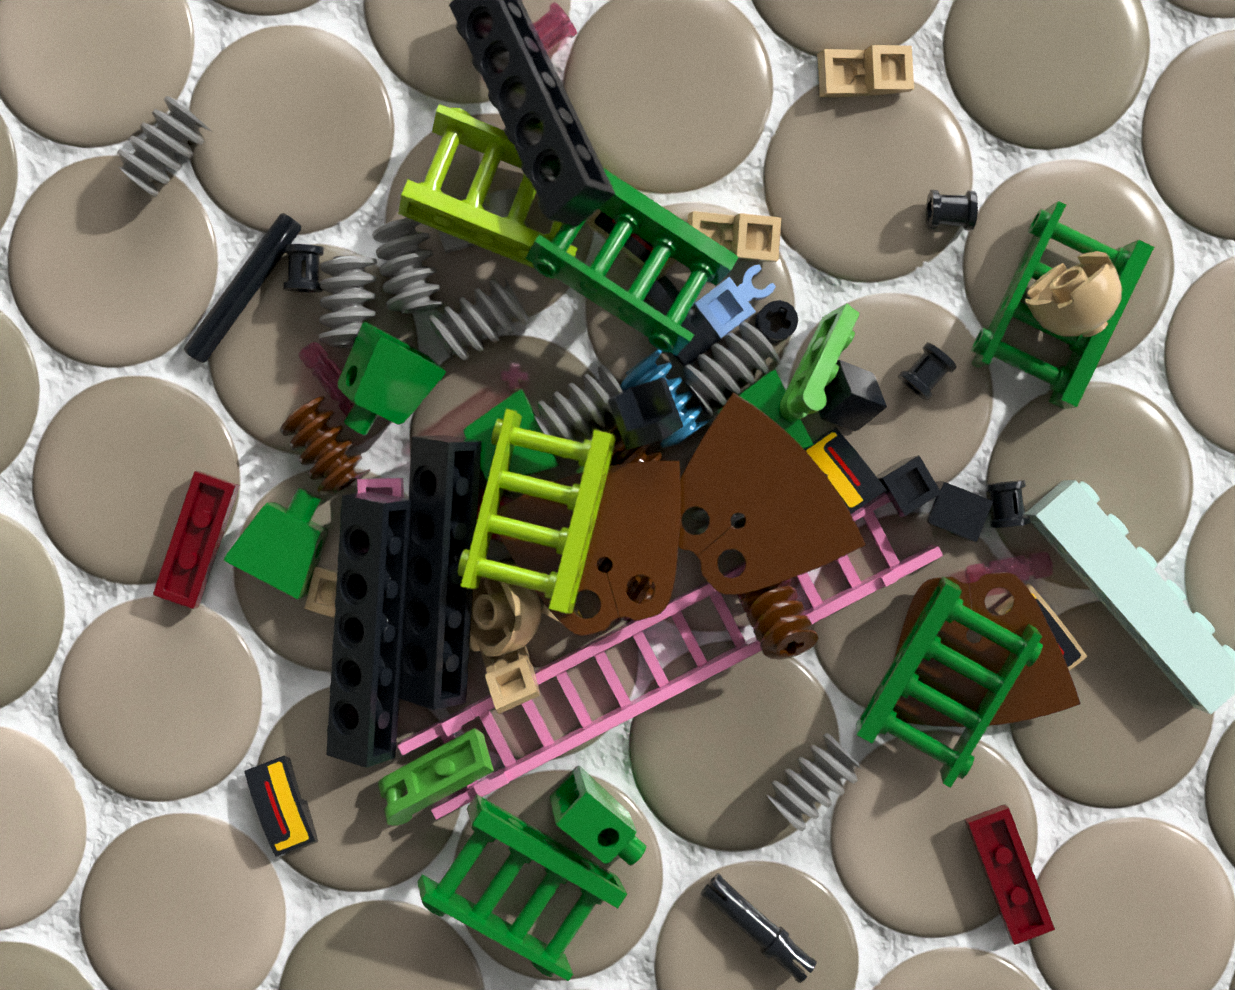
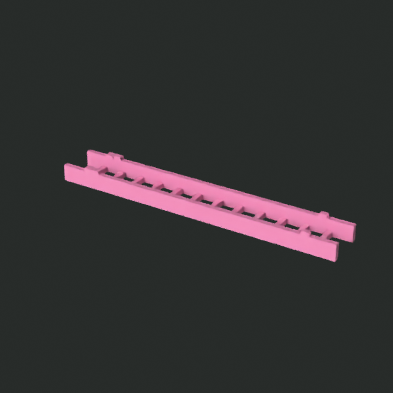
(666, 689)

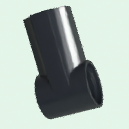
(661, 298)

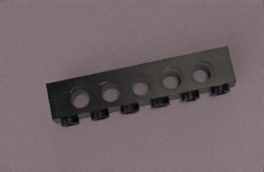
(534, 108)
(437, 606)
(369, 627)

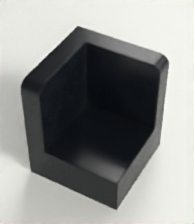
(852, 397)
(645, 413)
(909, 485)
(959, 511)

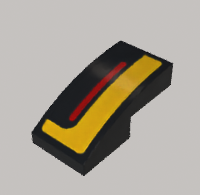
(846, 471)
(280, 807)

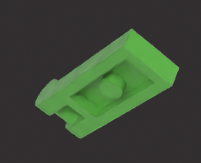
(818, 365)
(435, 776)

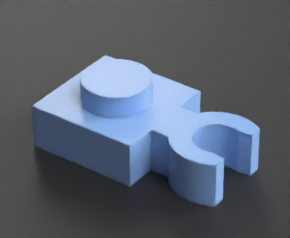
(729, 305)

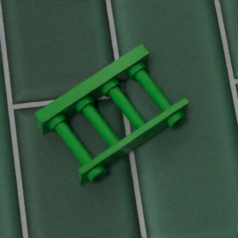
(670, 239)
(1069, 381)
(924, 644)
(525, 845)

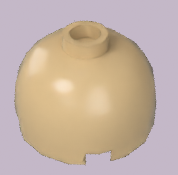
(1077, 298)
(503, 617)

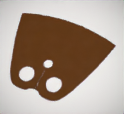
(787, 502)
(633, 528)
(1037, 690)

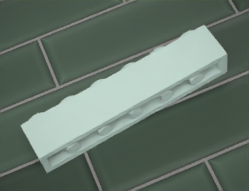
(1136, 593)

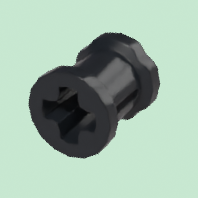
(951, 210)
(296, 255)
(789, 318)
(927, 371)
(1007, 504)

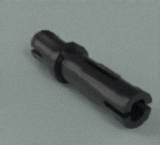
(772, 939)

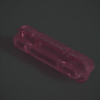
(326, 373)
(515, 377)
(1038, 565)

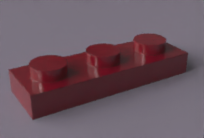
(196, 539)
(1009, 874)

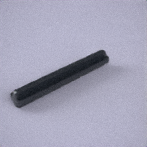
(242, 288)

